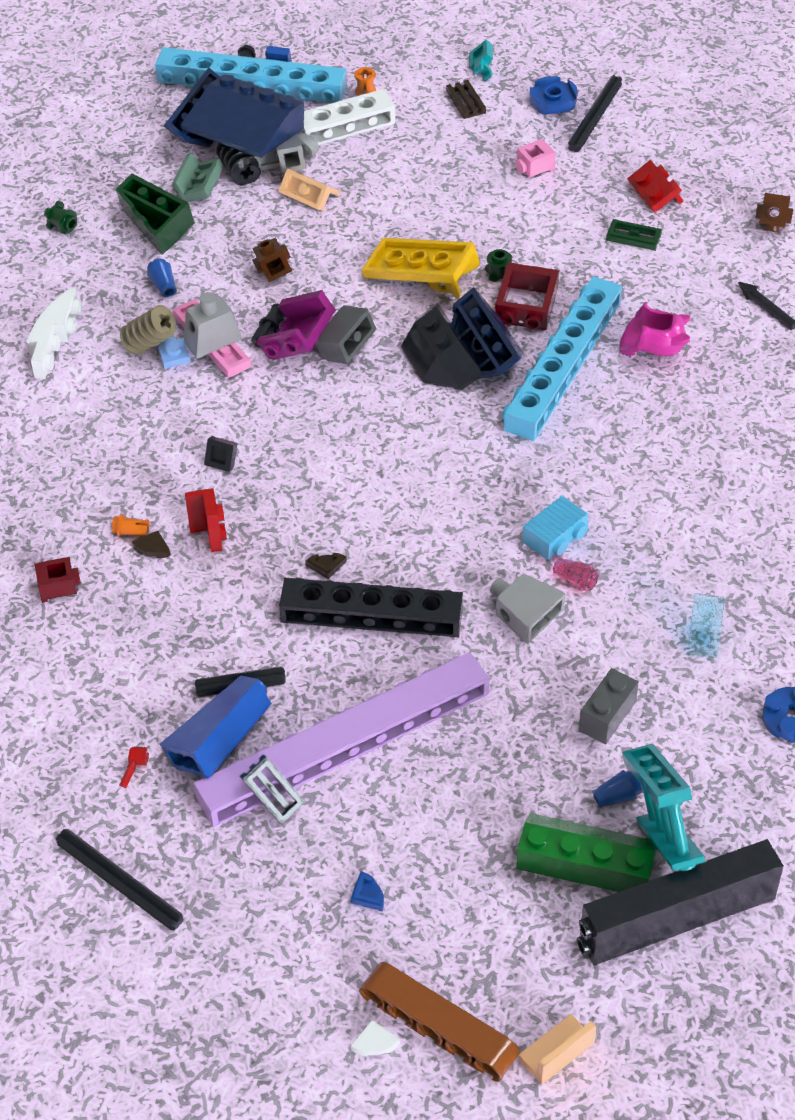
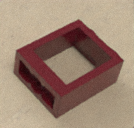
(530, 279)

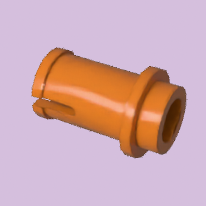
(130, 526)

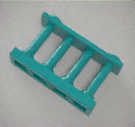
(663, 795)

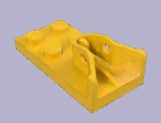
(423, 262)

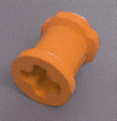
(364, 82)

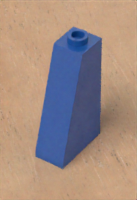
(217, 728)

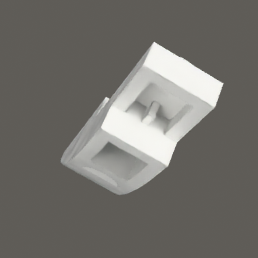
(52, 328)

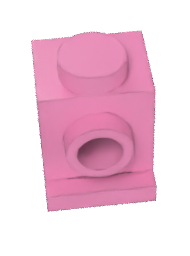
(535, 158)

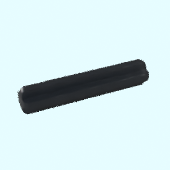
(216, 684)

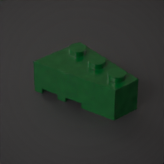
(155, 211)

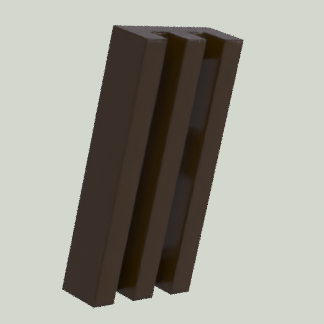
(451, 91)

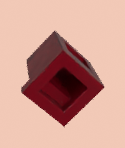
(56, 578)

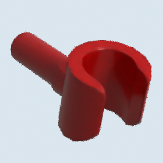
(136, 756)

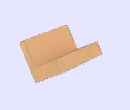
(306, 189)
(557, 1048)

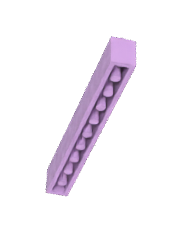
(346, 736)

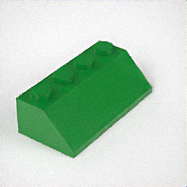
(584, 853)

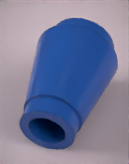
(162, 276)
(618, 789)

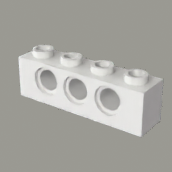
(349, 117)

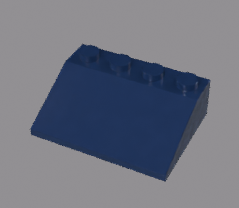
(245, 116)

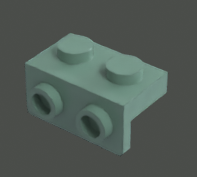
(196, 179)

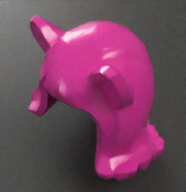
(655, 332)

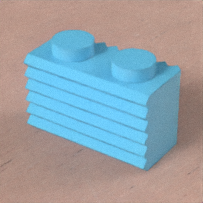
(555, 528)

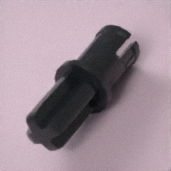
(268, 324)

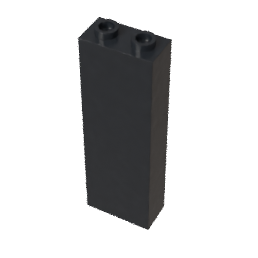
(679, 902)

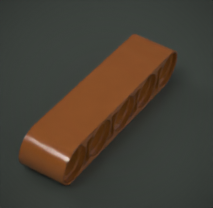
(441, 1020)

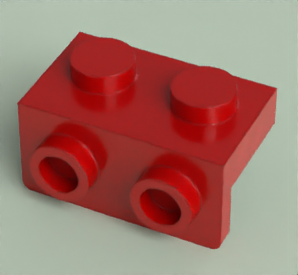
(654, 187)
(205, 516)

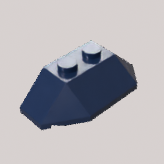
(174, 122)
(484, 334)

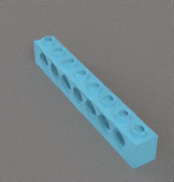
(287, 78)
(561, 359)

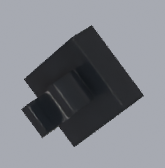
(220, 453)

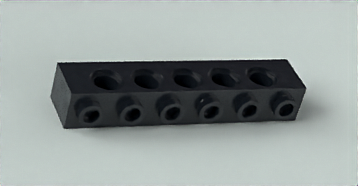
(371, 607)

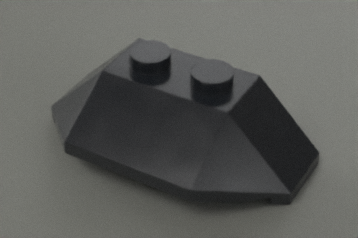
(439, 351)

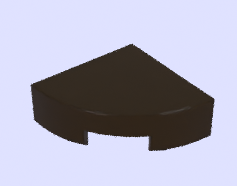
(151, 545)
(326, 564)

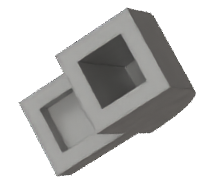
(286, 155)

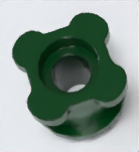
(61, 218)
(497, 264)

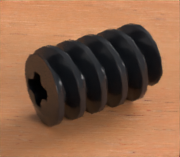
(239, 164)

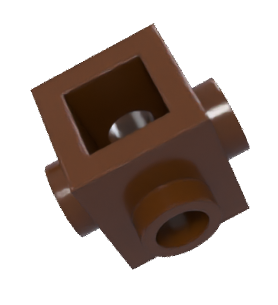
(778, 203)
(272, 259)

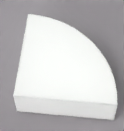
(375, 1041)

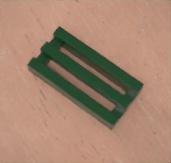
(633, 237)

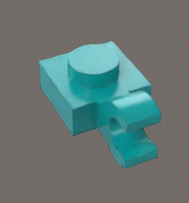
(481, 58)

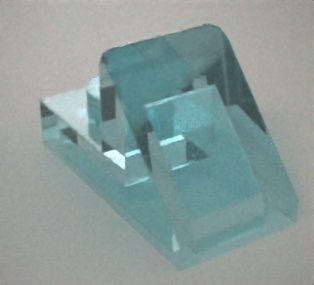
(705, 625)

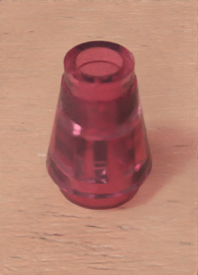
(578, 574)

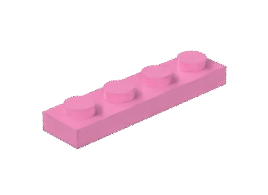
(229, 358)

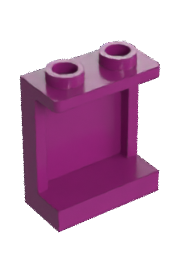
(304, 323)

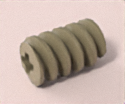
(148, 330)

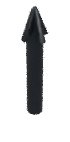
(751, 291)

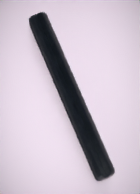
(595, 113)
(120, 879)

